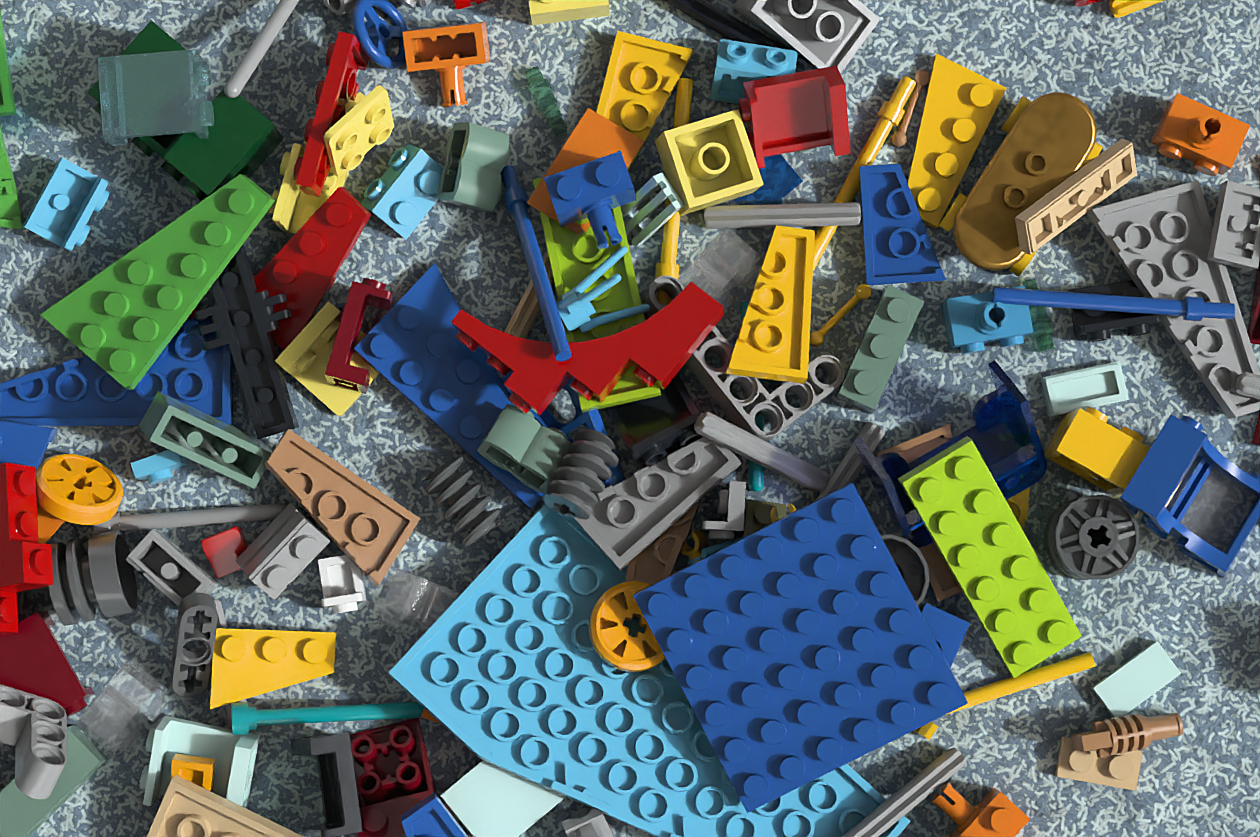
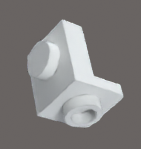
(341, 584)

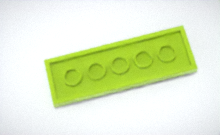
(572, 261)
(990, 556)

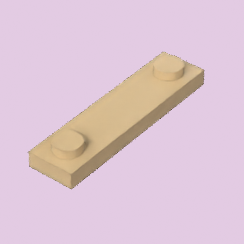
(1075, 196)

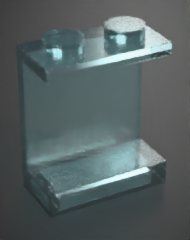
(154, 95)

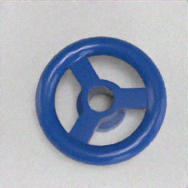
(376, 32)

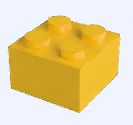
(1097, 449)

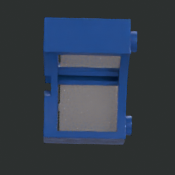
(1194, 495)

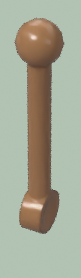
(922, 79)

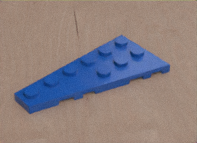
(439, 375)
(87, 396)

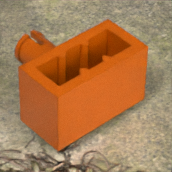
(448, 52)
(1199, 135)
(990, 818)

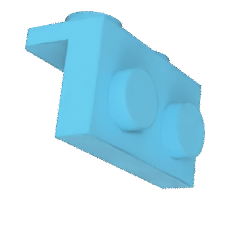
(404, 190)
(67, 205)

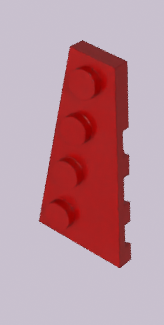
(331, 95)
(311, 261)

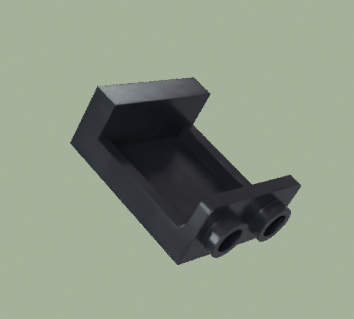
(657, 423)
(336, 783)

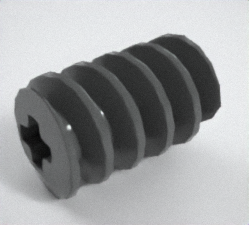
(581, 474)
(462, 501)

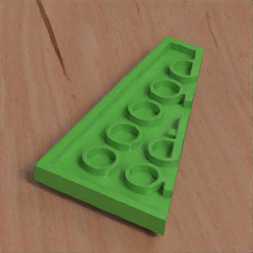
(145, 297)

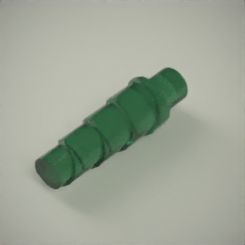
(544, 97)
(1041, 324)

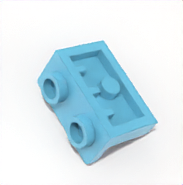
(747, 62)

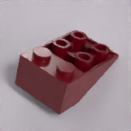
(390, 775)

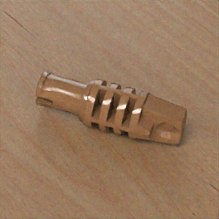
(1127, 733)

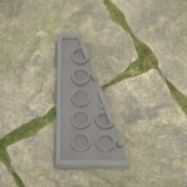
(1165, 251)

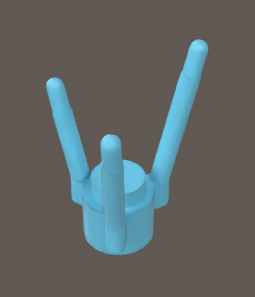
(576, 305)

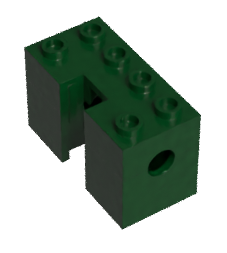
(235, 144)

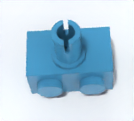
(979, 321)

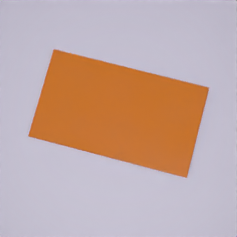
(590, 140)

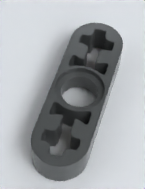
(186, 632)

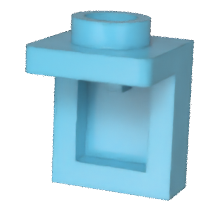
(158, 466)

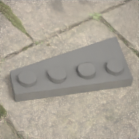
(654, 498)

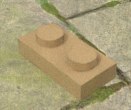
(1113, 770)

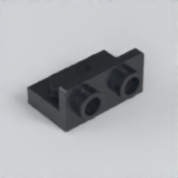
(1098, 324)

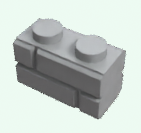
(282, 551)
(169, 568)

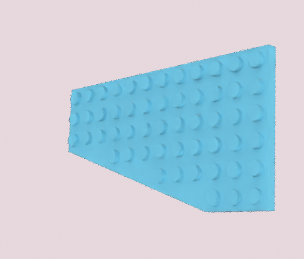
(531, 695)

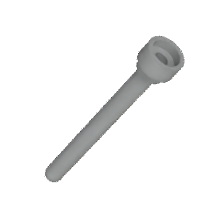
(259, 47)
(190, 518)

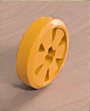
(78, 489)
(612, 638)

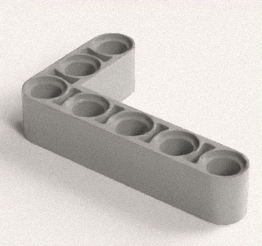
(757, 398)
(39, 736)

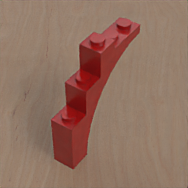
(653, 347)
(23, 560)

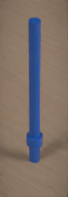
(516, 204)
(1190, 308)

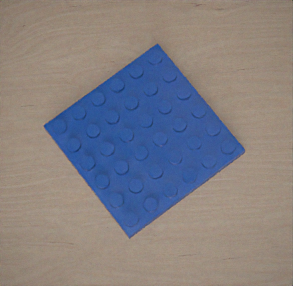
(800, 647)

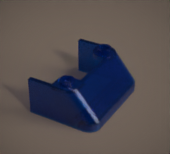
(1001, 434)

